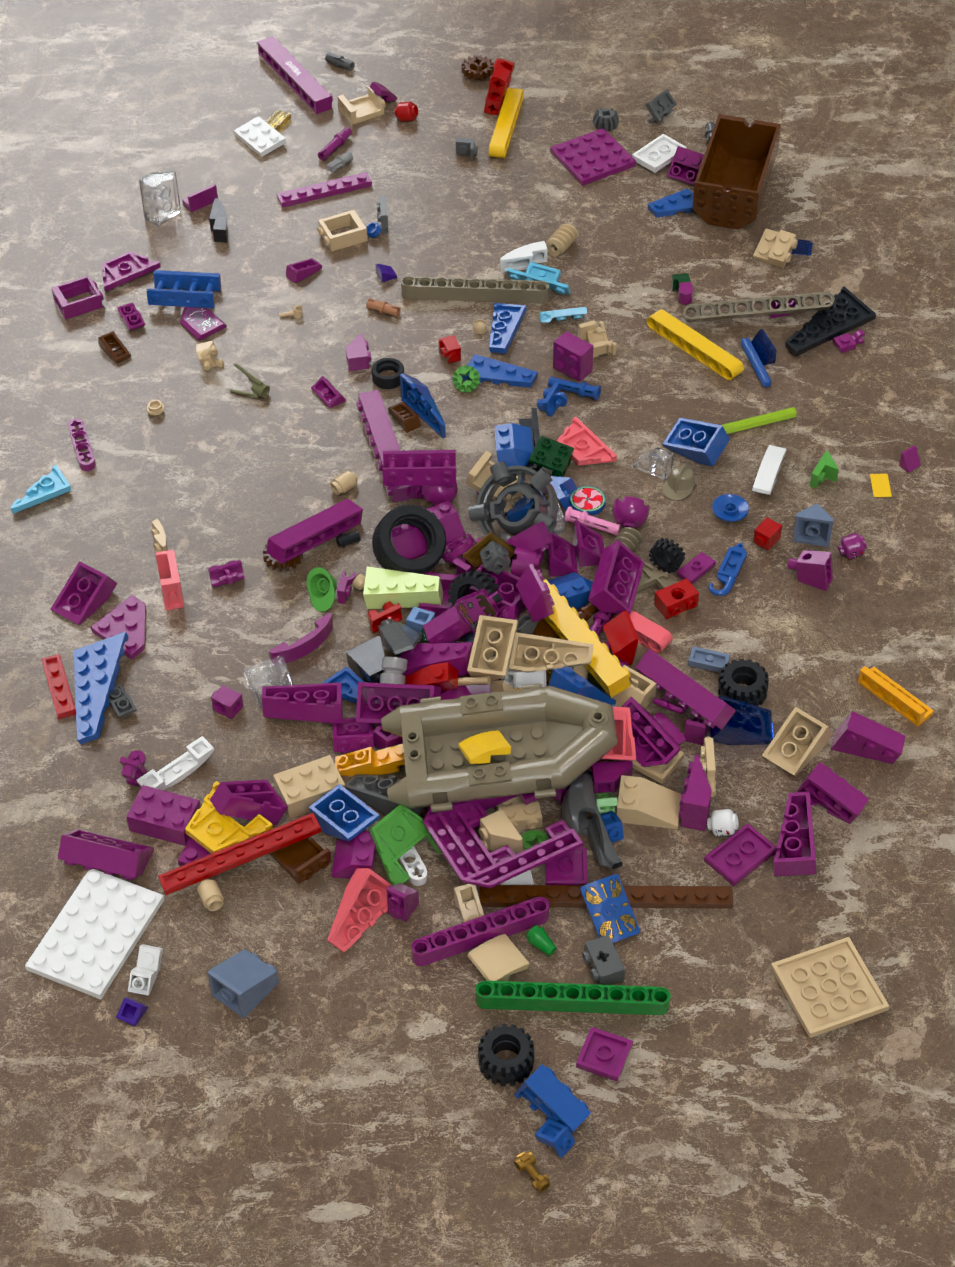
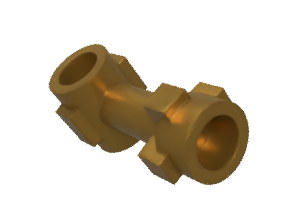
(526, 1162)

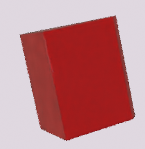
(622, 637)

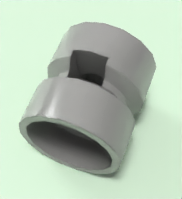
(393, 670)

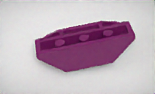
(652, 742)

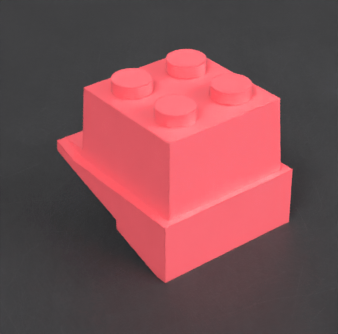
(625, 748)

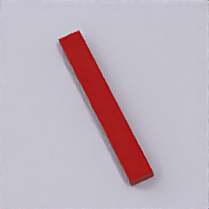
(239, 854)

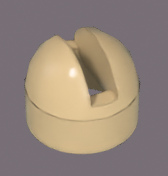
(479, 326)
(359, 582)

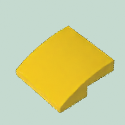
(481, 746)

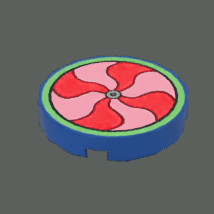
(588, 499)

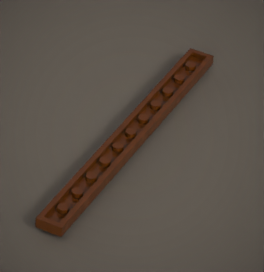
(638, 896)

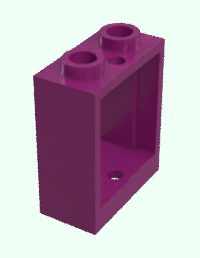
(74, 288)

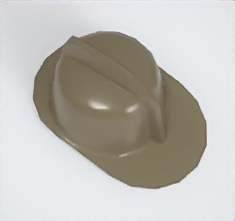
(679, 482)

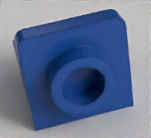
(613, 826)
(556, 1136)

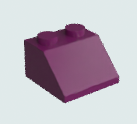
(447, 627)
(354, 854)

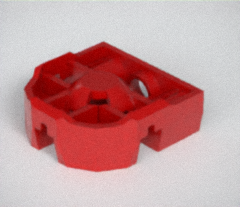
(498, 85)

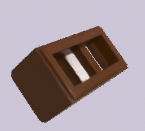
(105, 339)
(406, 418)

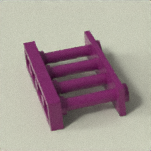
(419, 467)

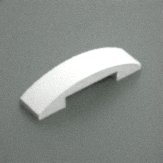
(180, 768)

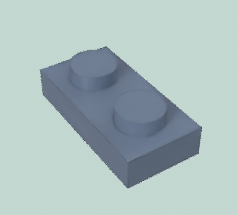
(708, 659)

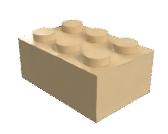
(306, 784)

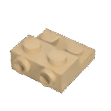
(775, 247)
(522, 815)

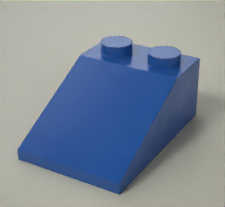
(697, 440)
(569, 680)
(342, 814)

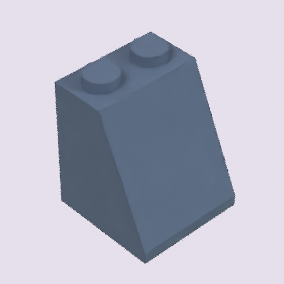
(242, 982)

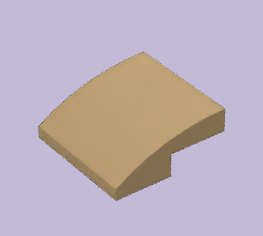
(498, 959)

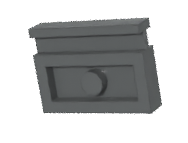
(382, 213)

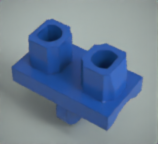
(552, 400)

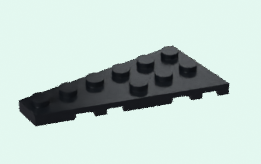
(843, 316)

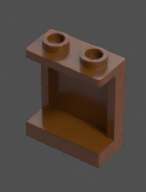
(302, 859)

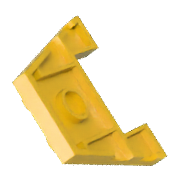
(221, 831)

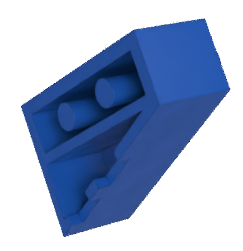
(553, 1098)

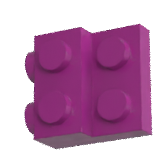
(352, 735)

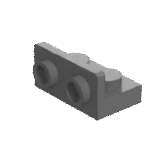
(660, 105)

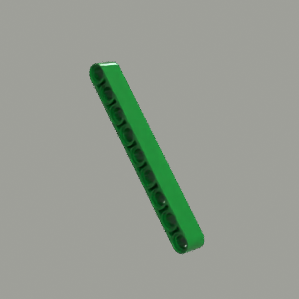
(582, 992)

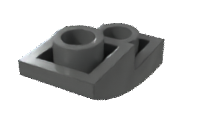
(121, 702)

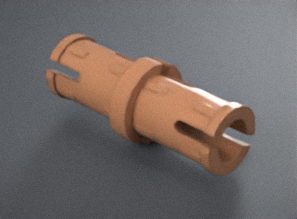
(383, 307)

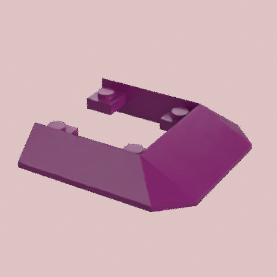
(470, 859)

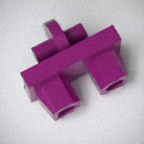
(226, 573)
(133, 767)

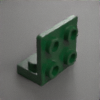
(552, 456)

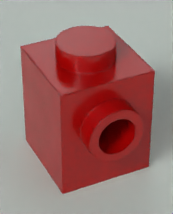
(767, 534)

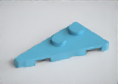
(43, 490)

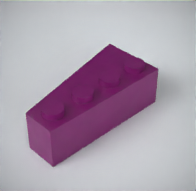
(434, 653)
(304, 702)
(796, 843)

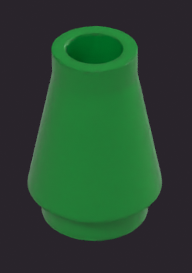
(539, 938)

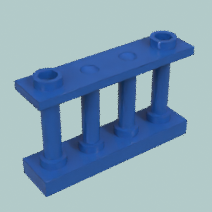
(184, 280)

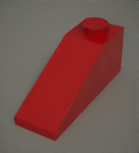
(437, 675)

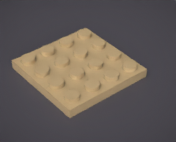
(829, 987)

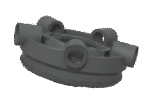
(486, 511)

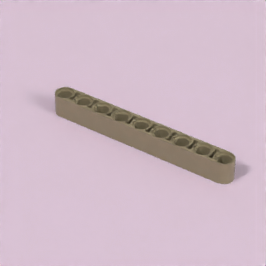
(474, 289)
(765, 302)

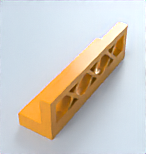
(894, 695)

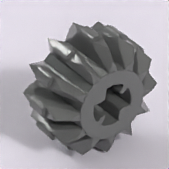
(606, 119)

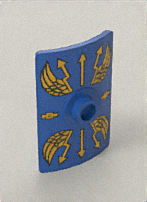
(610, 908)

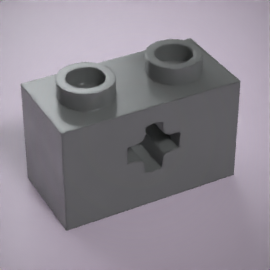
(603, 961)

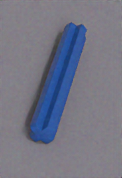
(756, 362)

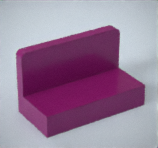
(201, 198)

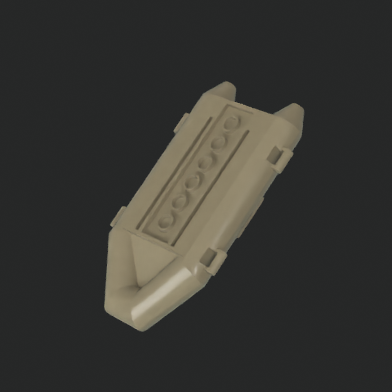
(549, 733)

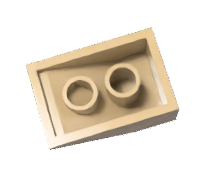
(797, 742)
(647, 803)

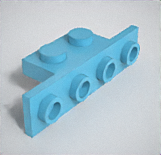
(539, 272)

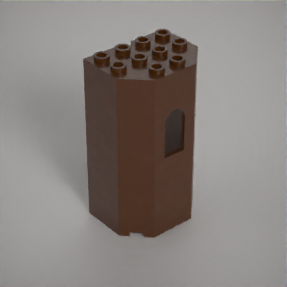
(735, 171)

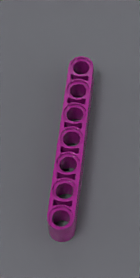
(473, 938)

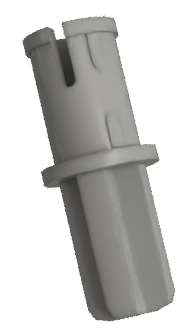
(340, 161)

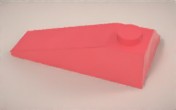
(360, 907)

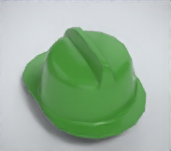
(321, 588)

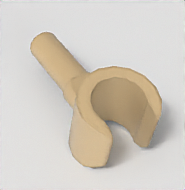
(296, 313)

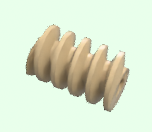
(561, 239)

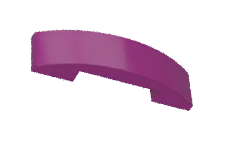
(305, 644)

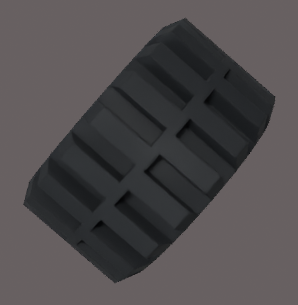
(465, 580)
(744, 673)
(506, 1070)

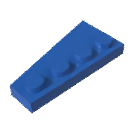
(501, 372)

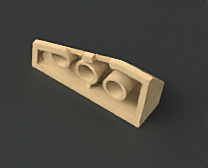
(542, 653)

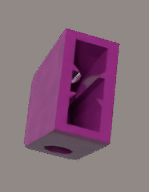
(813, 568)

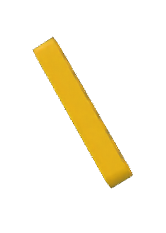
(506, 123)
(695, 344)

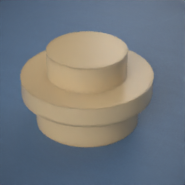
(155, 407)

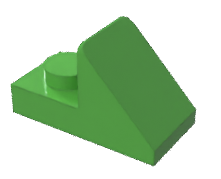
(826, 469)
(606, 802)

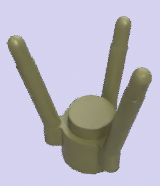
(259, 388)

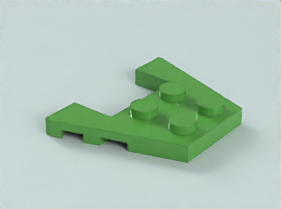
(397, 835)

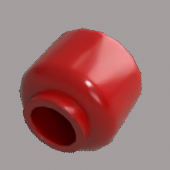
(406, 111)

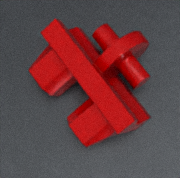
(389, 611)

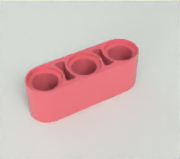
(650, 634)

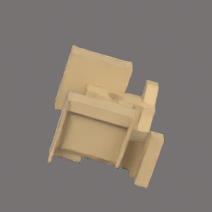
(597, 338)

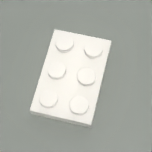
(260, 136)
(657, 153)

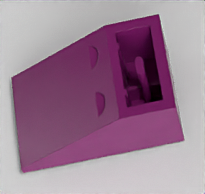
(696, 797)

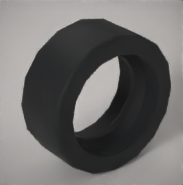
(385, 364)

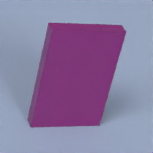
(740, 854)

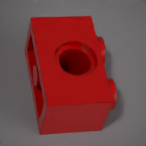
(676, 598)

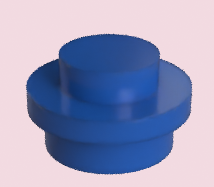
(373, 229)

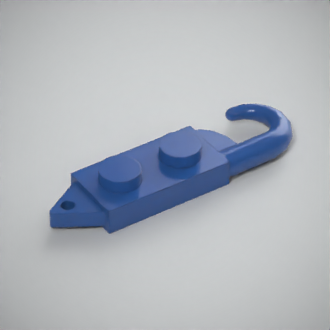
(730, 569)

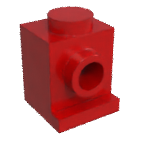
(449, 349)

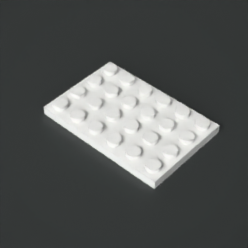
(95, 933)

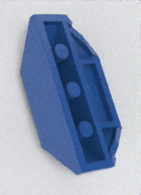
(513, 444)
(573, 588)

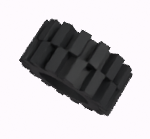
(667, 555)

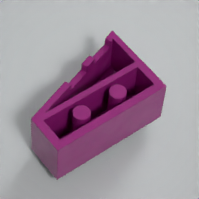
(833, 793)

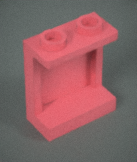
(169, 579)

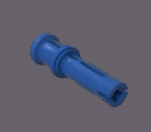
(582, 389)

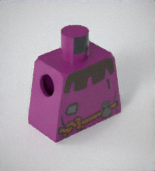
(478, 604)

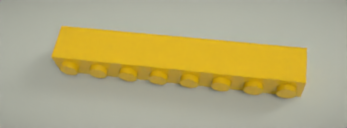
(603, 665)

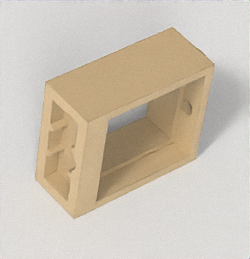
(344, 239)

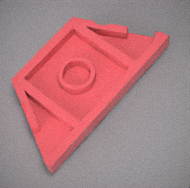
(586, 445)

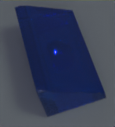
(803, 247)
(764, 348)

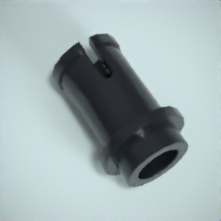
(349, 538)

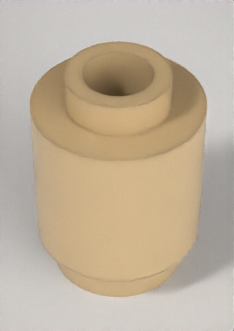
(344, 482)
(210, 895)

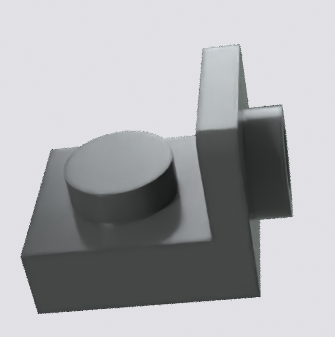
(466, 147)

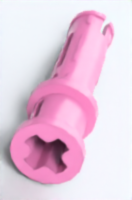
(590, 521)

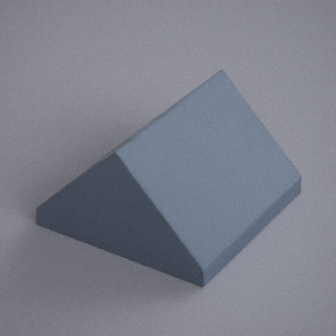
(813, 526)

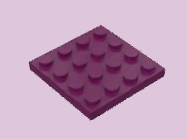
(593, 156)

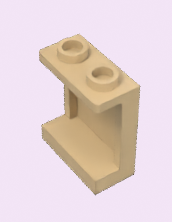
(361, 108)
(480, 474)

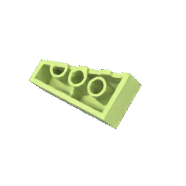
(401, 588)

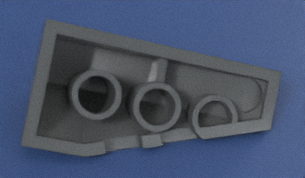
(397, 636)
(374, 791)

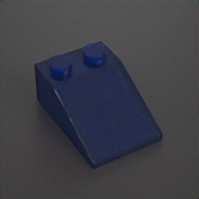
(747, 725)

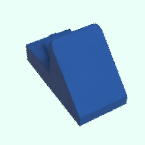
(563, 487)

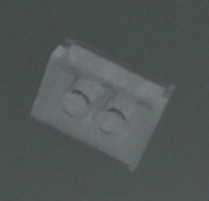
(160, 197)

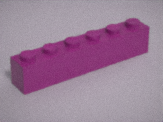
(314, 531)
(685, 689)

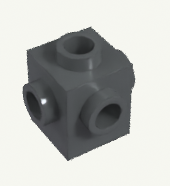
(495, 557)

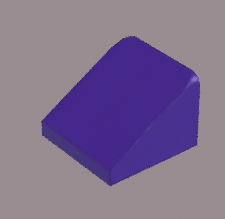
(385, 272)
(131, 1011)

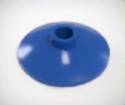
(730, 507)

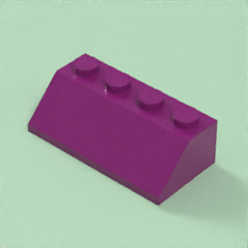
(411, 542)
(616, 579)
(380, 699)
(104, 853)

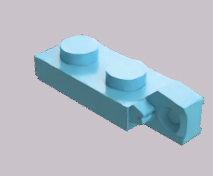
(546, 317)

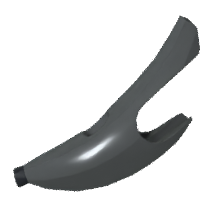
(576, 804)

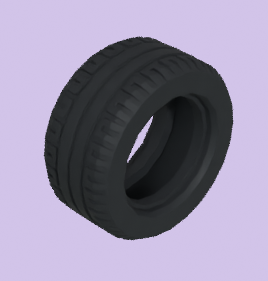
(419, 518)

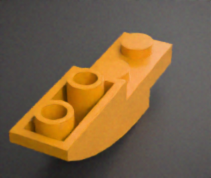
(371, 762)

